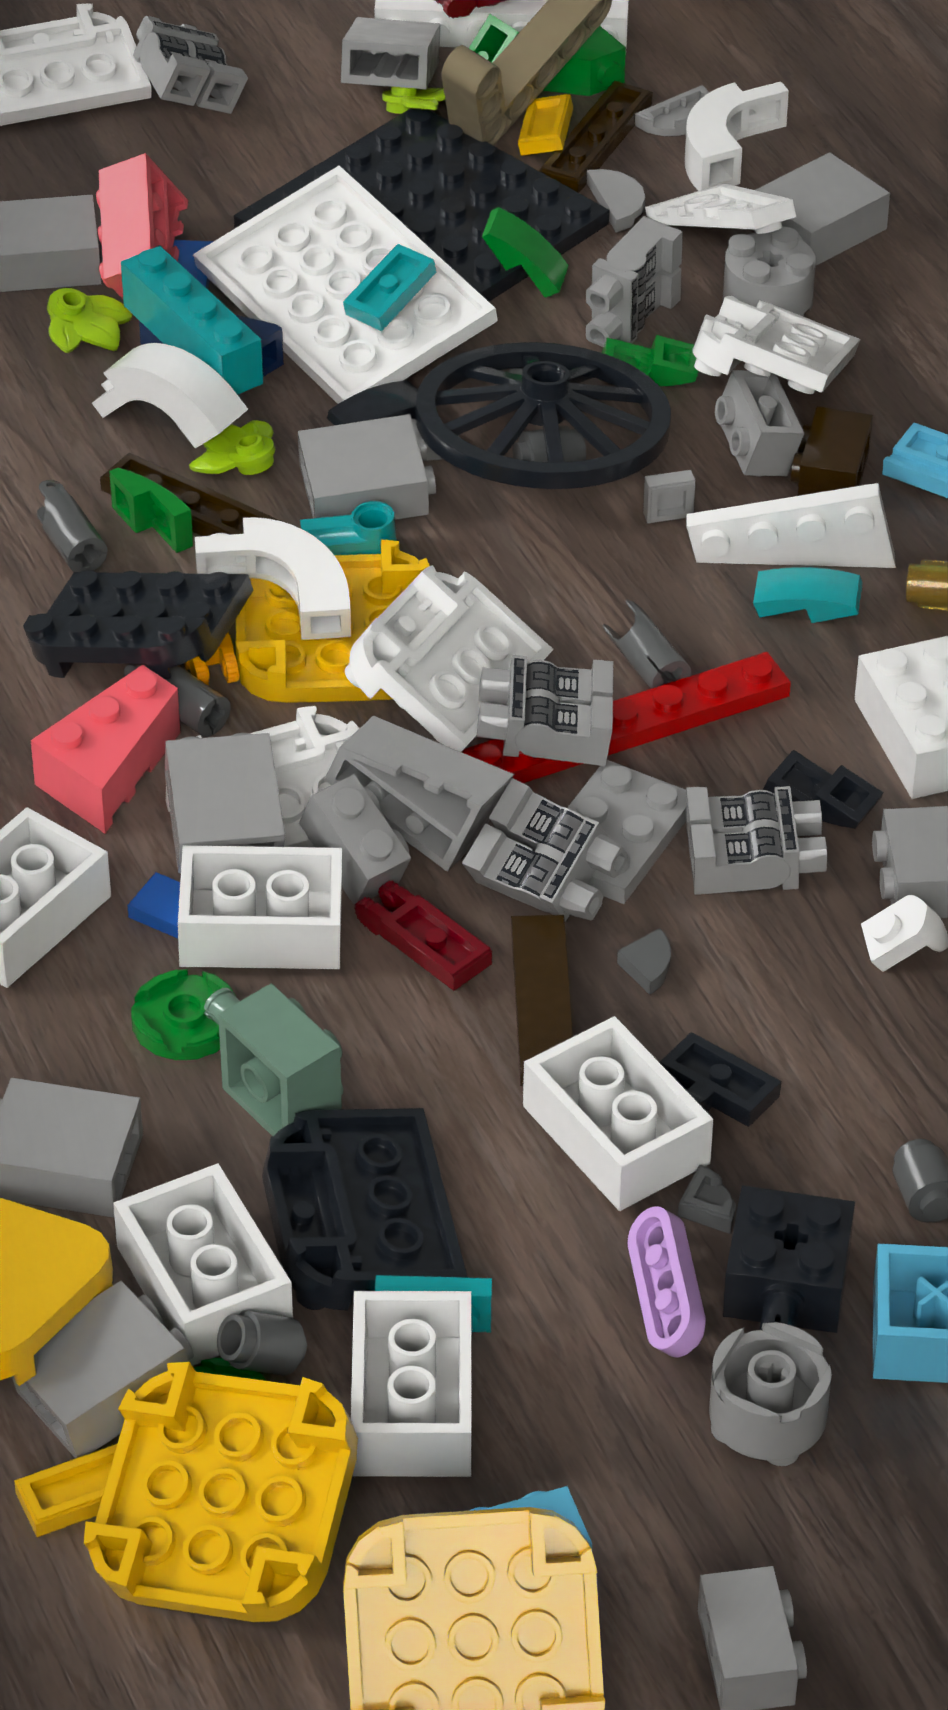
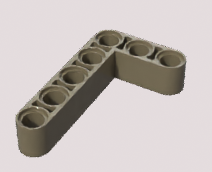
(491, 96)

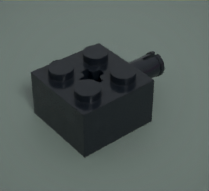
(788, 1259)

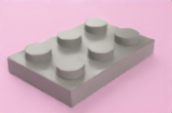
(636, 814)

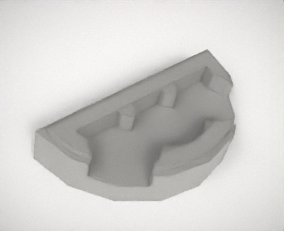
(671, 115)
(618, 194)

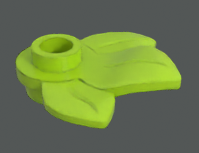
(402, 99)
(86, 319)
(244, 447)

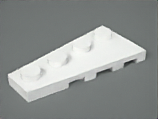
(725, 208)
(807, 530)

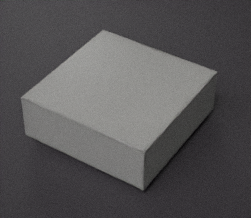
(669, 496)

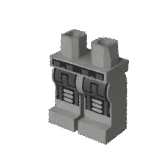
(188, 62)
(634, 281)
(548, 710)
(752, 840)
(543, 854)

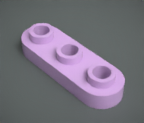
(666, 1282)

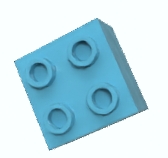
(910, 1313)

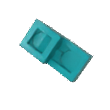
(820, 591)

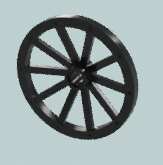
(544, 397)

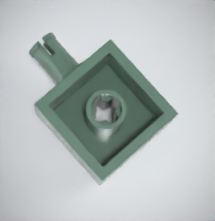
(275, 1056)

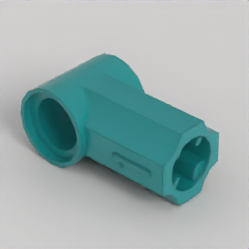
(357, 532)

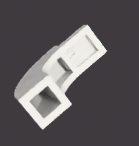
(722, 119)
(175, 383)
(291, 560)

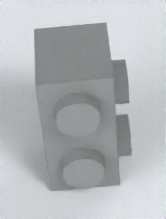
(759, 423)
(352, 820)
(750, 1639)

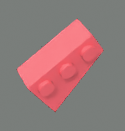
(137, 214)
(107, 746)

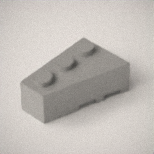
(422, 787)

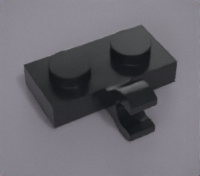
(721, 1079)

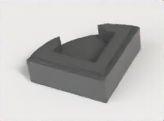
(647, 960)
(708, 1201)

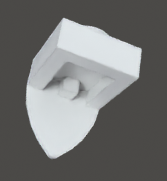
(903, 931)

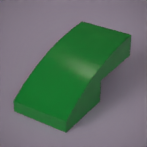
(520, 244)
(666, 363)
(149, 505)

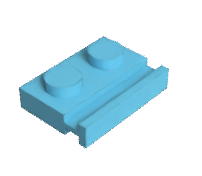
(920, 460)

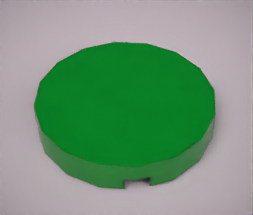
(171, 1015)

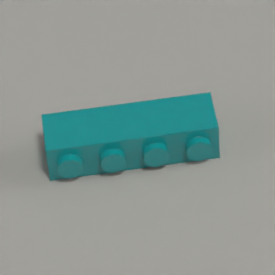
(191, 317)

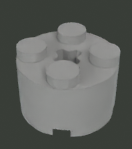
(771, 269)
(769, 1392)

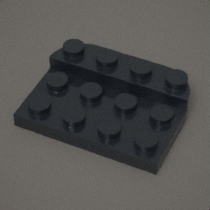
(137, 619)
(357, 1201)

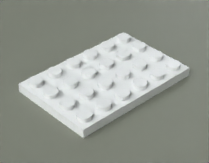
(309, 256)

